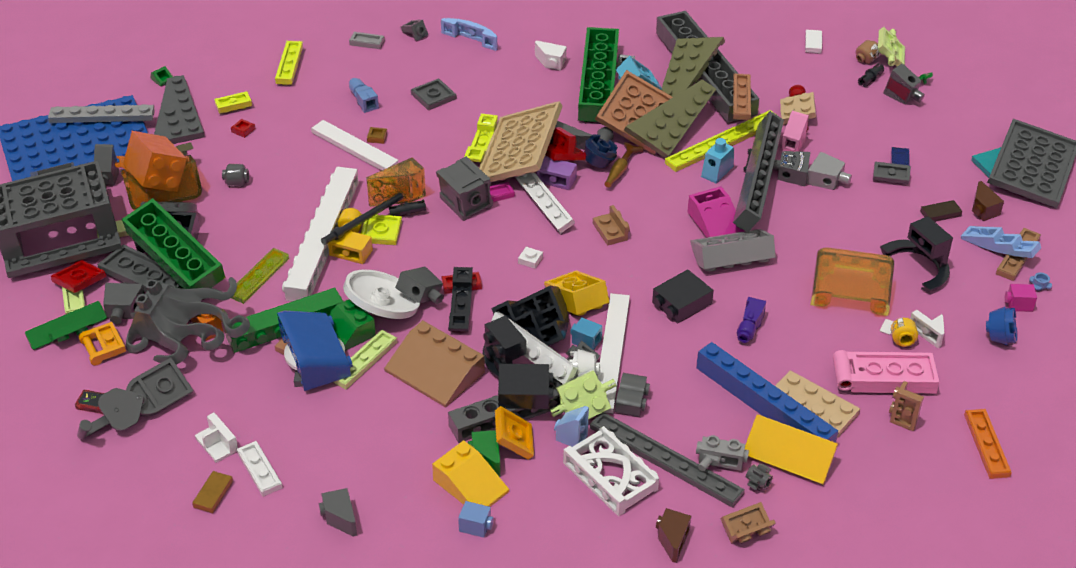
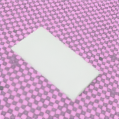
(886, 326)

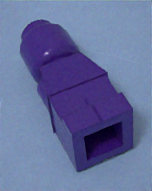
(752, 319)

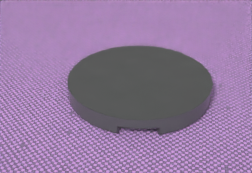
(177, 206)

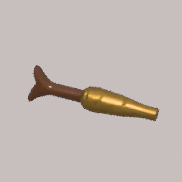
(621, 164)

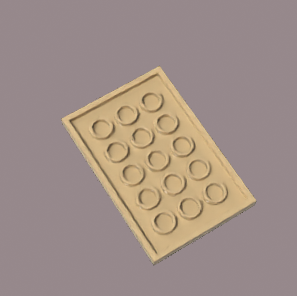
(520, 142)

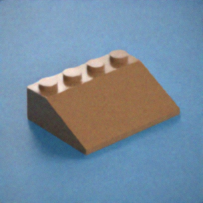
(435, 364)

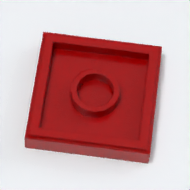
(78, 276)

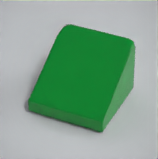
(160, 76)

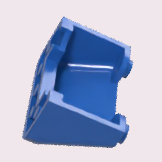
(314, 347)

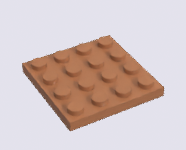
(629, 102)

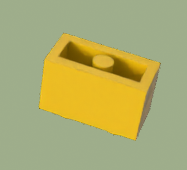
(351, 247)

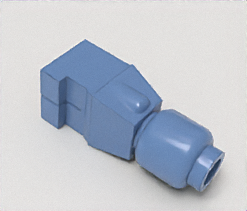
(364, 95)

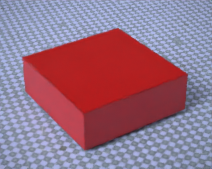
(243, 128)

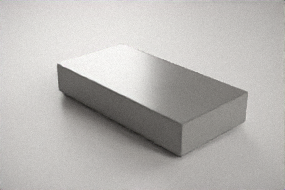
(366, 40)

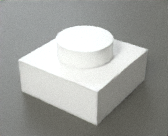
(530, 257)

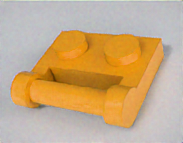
(108, 340)

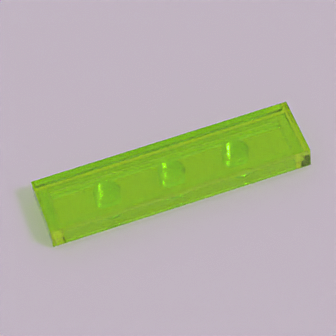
(259, 274)

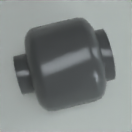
(235, 175)

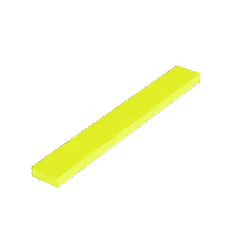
(697, 152)

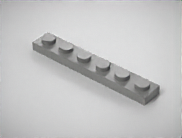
(101, 113)

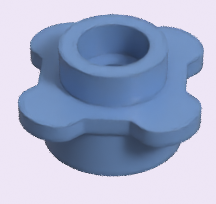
(1040, 281)

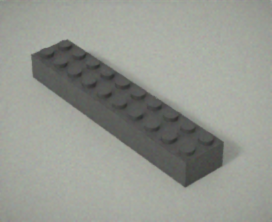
(719, 71)

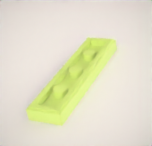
(368, 356)

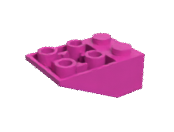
(713, 212)

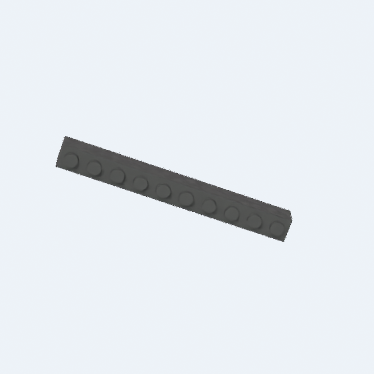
(758, 172)

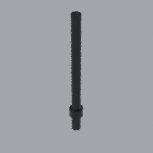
(338, 233)

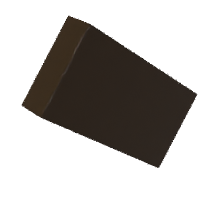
(941, 210)

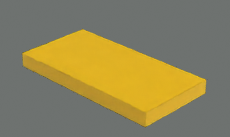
(790, 449)

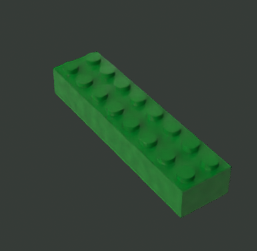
(597, 71)

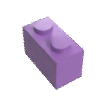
(557, 173)

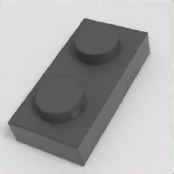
(891, 172)

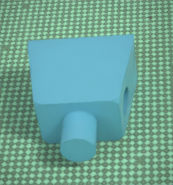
(718, 161)

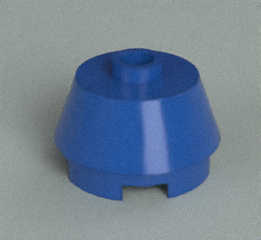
(1002, 325)

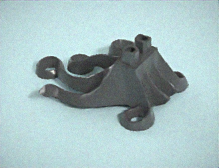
(164, 317)

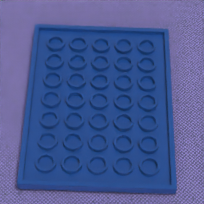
(41, 145)

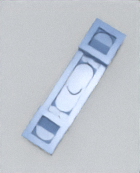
(469, 29)

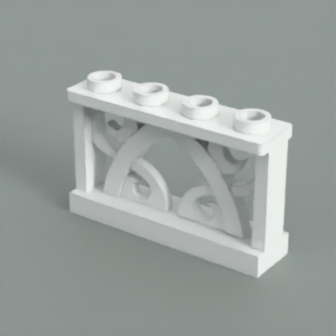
(616, 453)

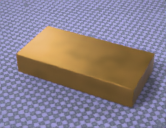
(212, 492)

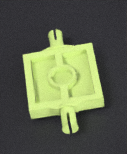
(891, 47)
(584, 391)

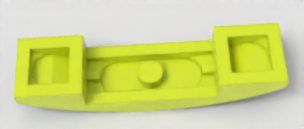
(485, 130)

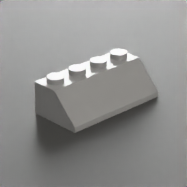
(733, 249)

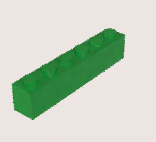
(265, 325)

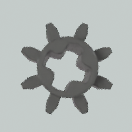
(759, 477)

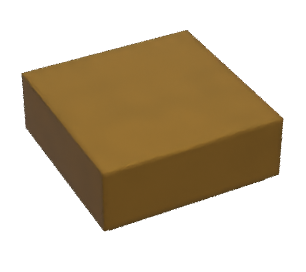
(377, 135)

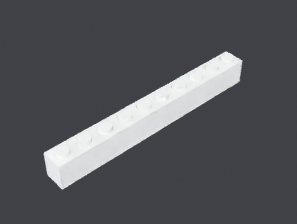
(312, 253)

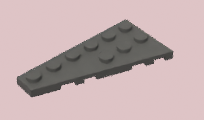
(177, 113)

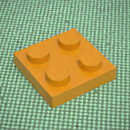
(514, 433)

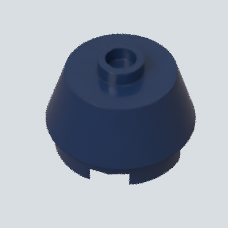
(600, 152)

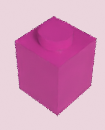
(1021, 297)

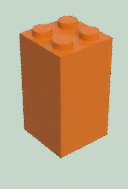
(154, 161)

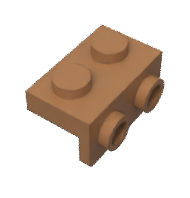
(747, 522)

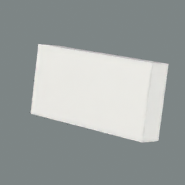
(813, 41)

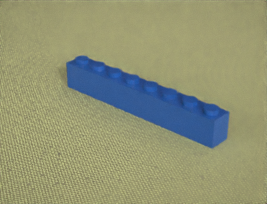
(759, 392)

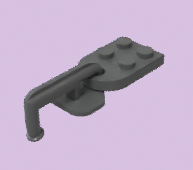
(143, 397)

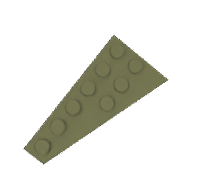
(689, 62)
(668, 123)

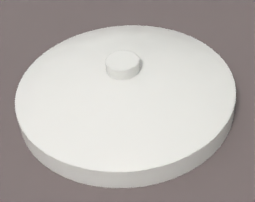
(377, 294)

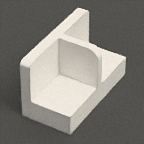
(217, 439)

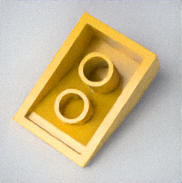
(581, 291)
(468, 476)

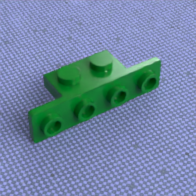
(61, 327)

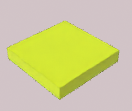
(383, 229)

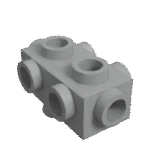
(721, 453)

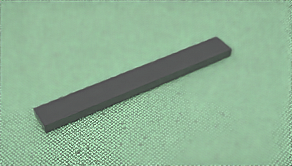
(670, 460)

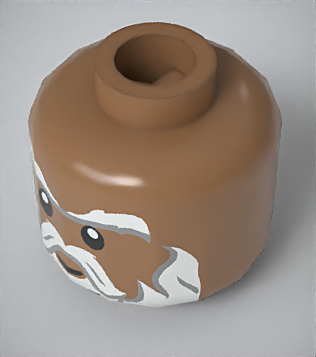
(867, 52)

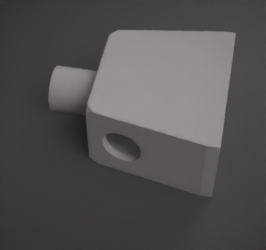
(827, 172)

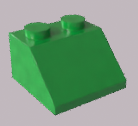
(352, 324)

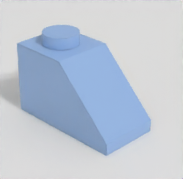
(573, 426)

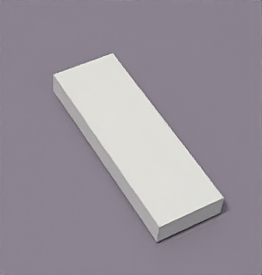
(259, 468)

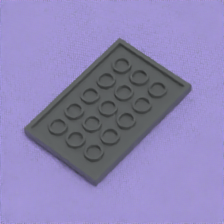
(1034, 163)

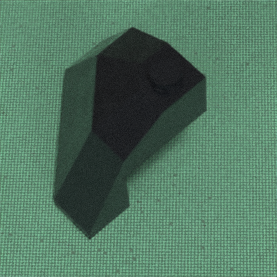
(540, 314)

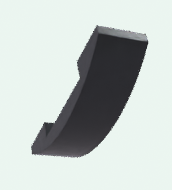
(461, 299)

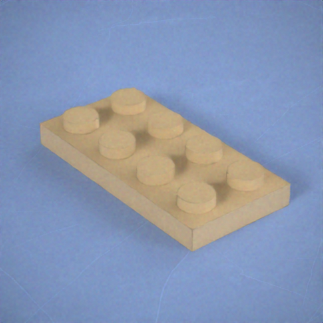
(820, 401)

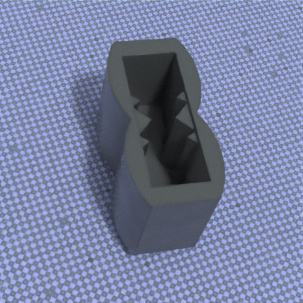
(631, 394)

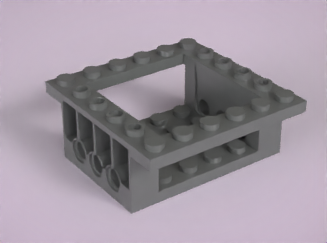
(50, 200)

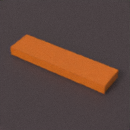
(987, 444)

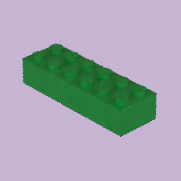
(173, 247)

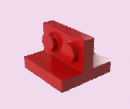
(564, 146)

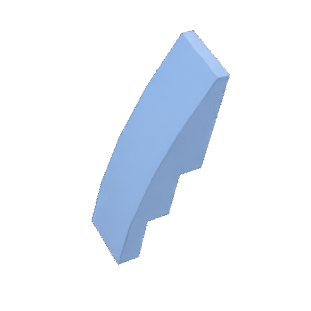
(995, 240)

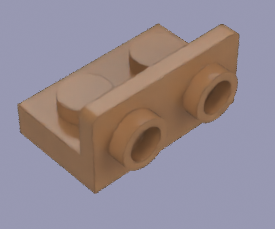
(612, 226)
(906, 407)

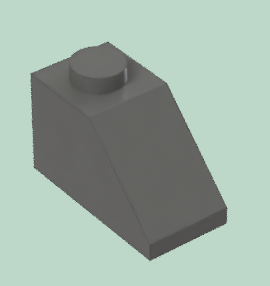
(107, 158)
(338, 511)

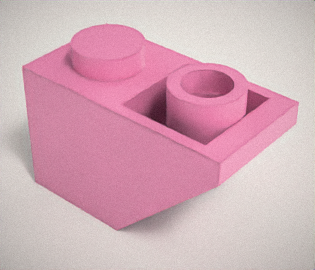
(795, 132)

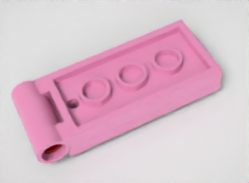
(885, 371)

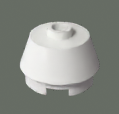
(585, 361)

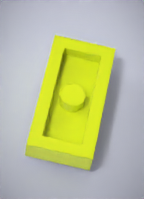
(233, 102)

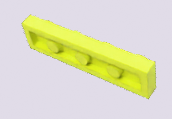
(289, 62)

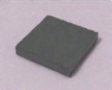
(433, 94)

